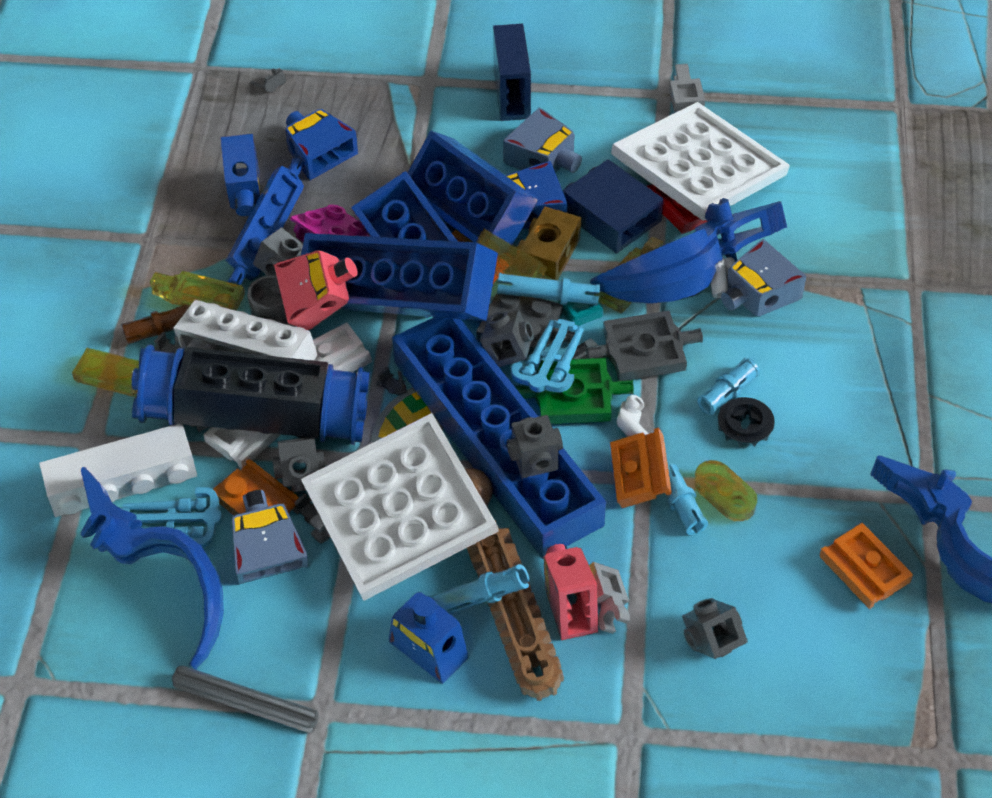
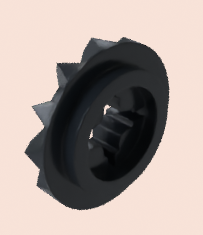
(734, 412)

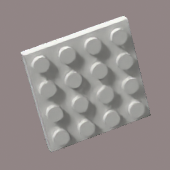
(699, 159)
(399, 506)

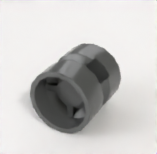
(266, 299)

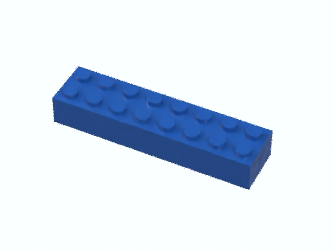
(477, 412)

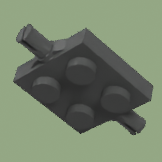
(534, 310)
(644, 345)

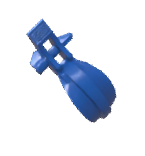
(689, 262)
(944, 503)
(127, 542)

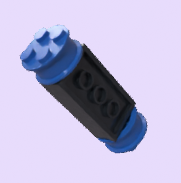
(250, 393)

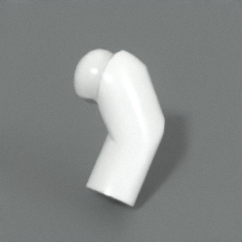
(719, 281)
(629, 416)

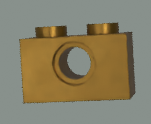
(552, 239)

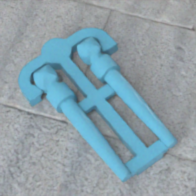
(560, 379)
(209, 514)

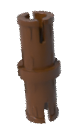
(153, 324)

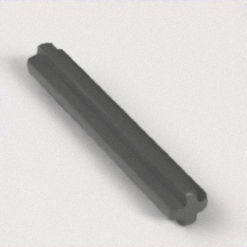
(245, 699)

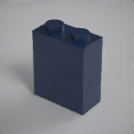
(512, 72)
(613, 205)

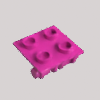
(327, 220)

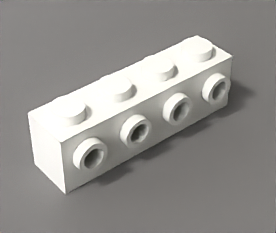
(236, 331)
(121, 467)

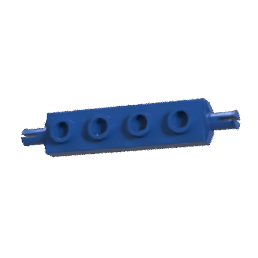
(266, 218)

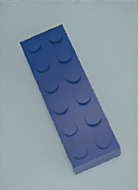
(413, 275)

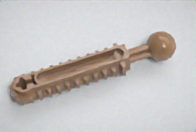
(516, 613)

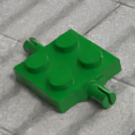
(587, 397)

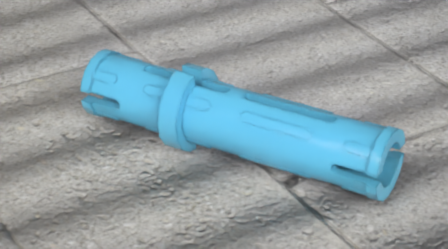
(548, 289)
(488, 588)

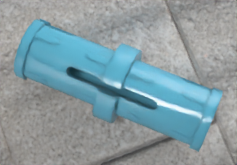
(728, 386)
(684, 503)

